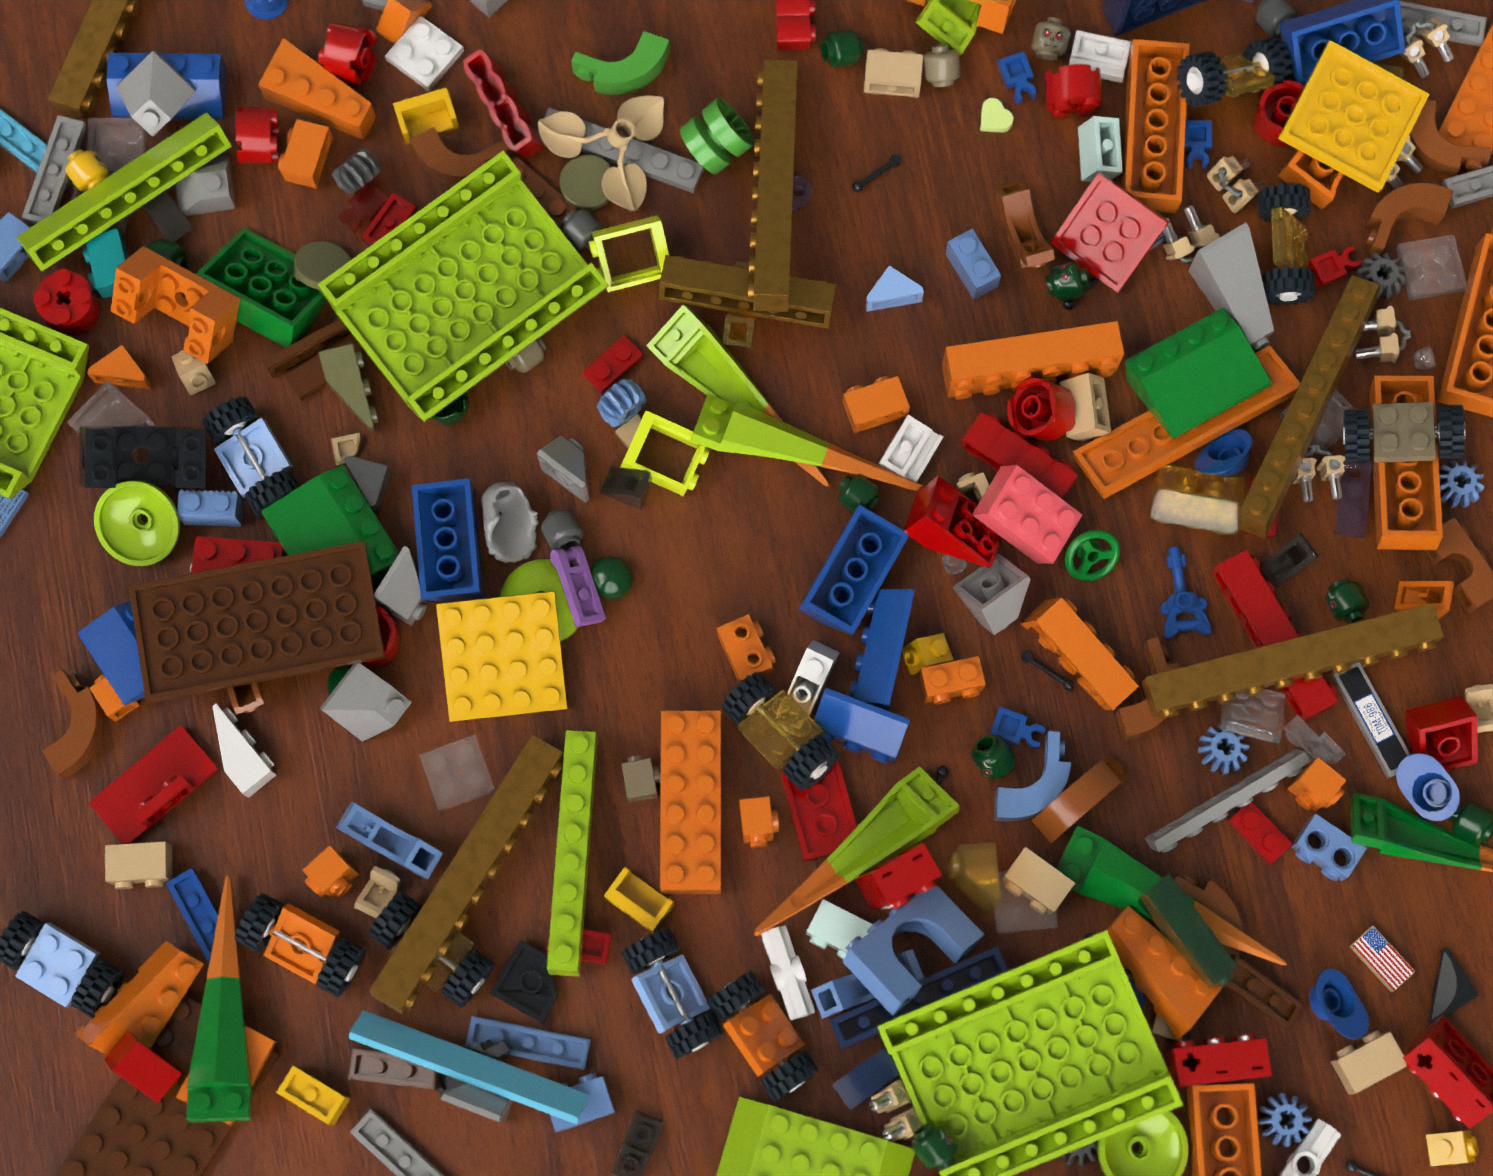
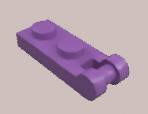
(578, 586)

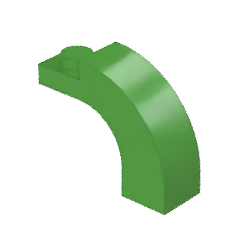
(628, 74)

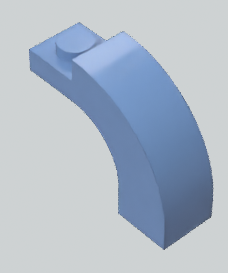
(1028, 802)
(389, 841)
(849, 992)

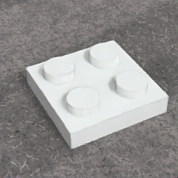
(424, 53)

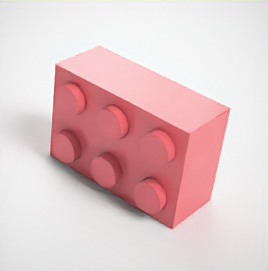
(1027, 514)

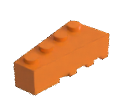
(308, 89)
(1315, 175)
(1081, 652)
(1160, 972)
(145, 1001)

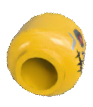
(86, 169)

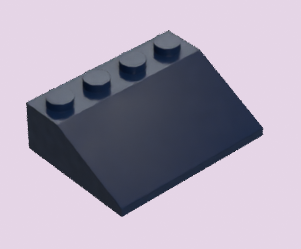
(1132, 14)

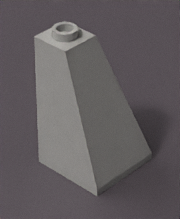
(1232, 281)

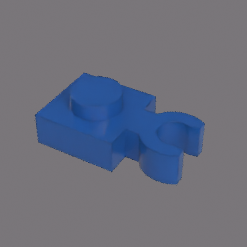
(1017, 73)
(1197, 141)
(1012, 728)

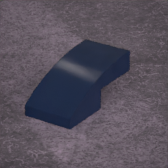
(867, 1078)

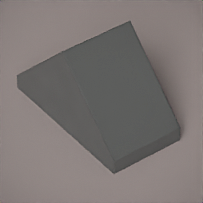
(371, 478)

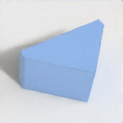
(893, 290)

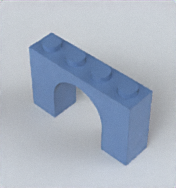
(926, 913)

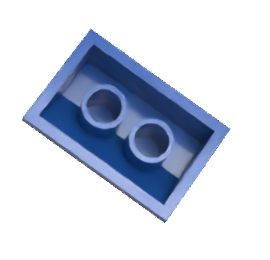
(115, 650)
(861, 726)

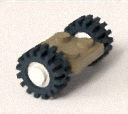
(1404, 432)

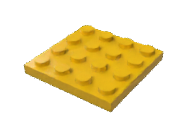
(1353, 116)
(502, 656)

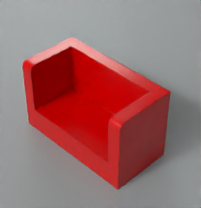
(142, 1067)

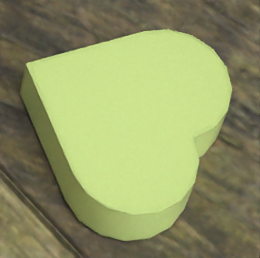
(994, 117)

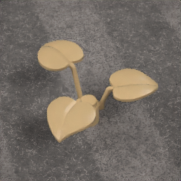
(636, 118)

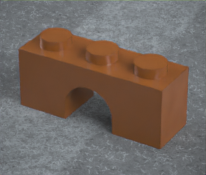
(1478, 582)

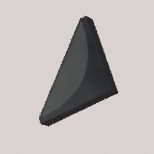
(1450, 987)

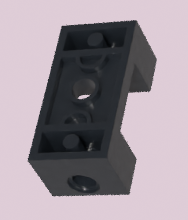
(173, 458)

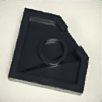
(527, 983)

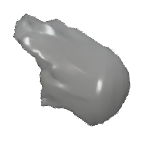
(508, 522)

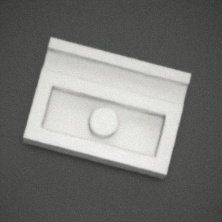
(1101, 52)
(910, 449)

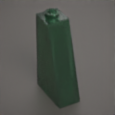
(1187, 932)

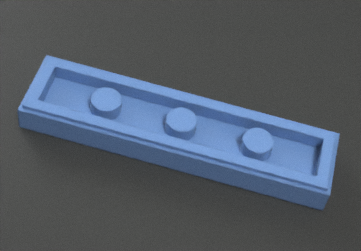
(531, 1042)

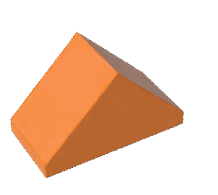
(399, 16)
(119, 370)
(1419, 593)

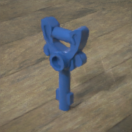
(1182, 602)

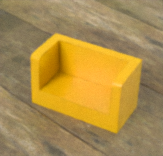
(425, 113)
(639, 900)
(313, 1095)

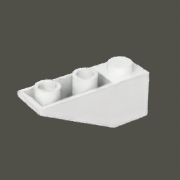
(812, 675)
(239, 758)

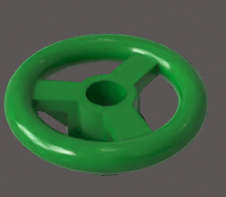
(1090, 553)

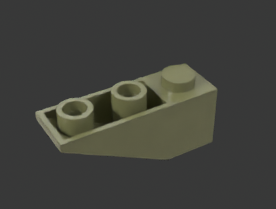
(344, 378)

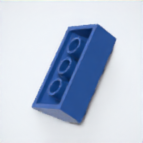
(1361, 26)
(203, 71)
(448, 541)
(853, 571)
(883, 647)

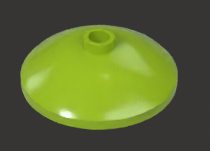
(126, 534)
(540, 577)
(1161, 1149)

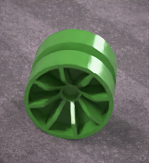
(717, 136)

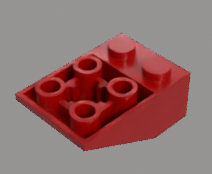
(944, 523)

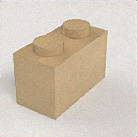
(893, 72)
(1090, 407)
(138, 864)
(1037, 882)
(1368, 1062)

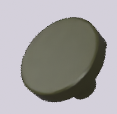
(582, 182)
(318, 261)

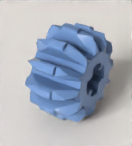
(621, 402)
(1467, 478)
(1217, 757)
(1273, 1116)

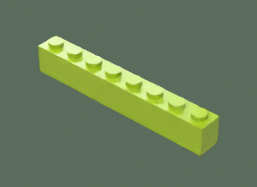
(124, 191)
(572, 853)

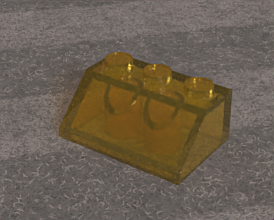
(1197, 499)
(976, 874)

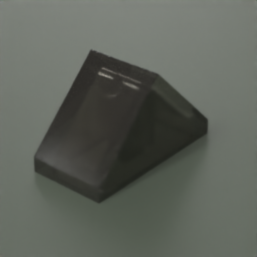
(628, 486)
(1288, 561)

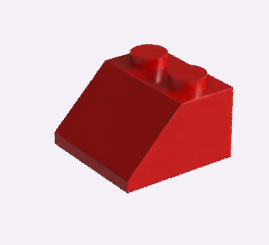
(1444, 732)

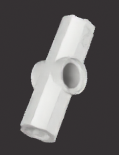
(788, 973)
(1314, 1147)

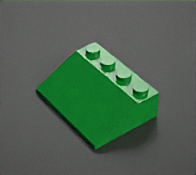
(265, 283)
(1196, 373)
(330, 514)

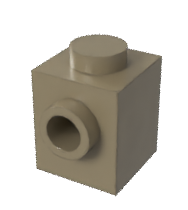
(640, 778)

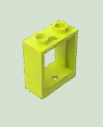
(637, 277)
(674, 431)

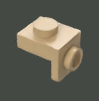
(193, 372)
(976, 482)
(1481, 701)
(378, 892)

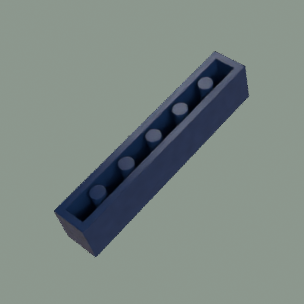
(863, 1021)

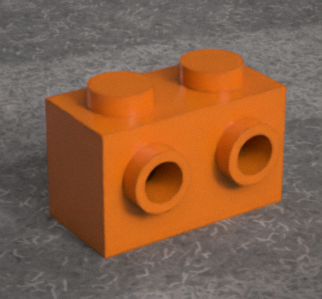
(305, 153)
(875, 403)
(744, 648)
(952, 680)
(1317, 786)
(758, 821)
(330, 874)

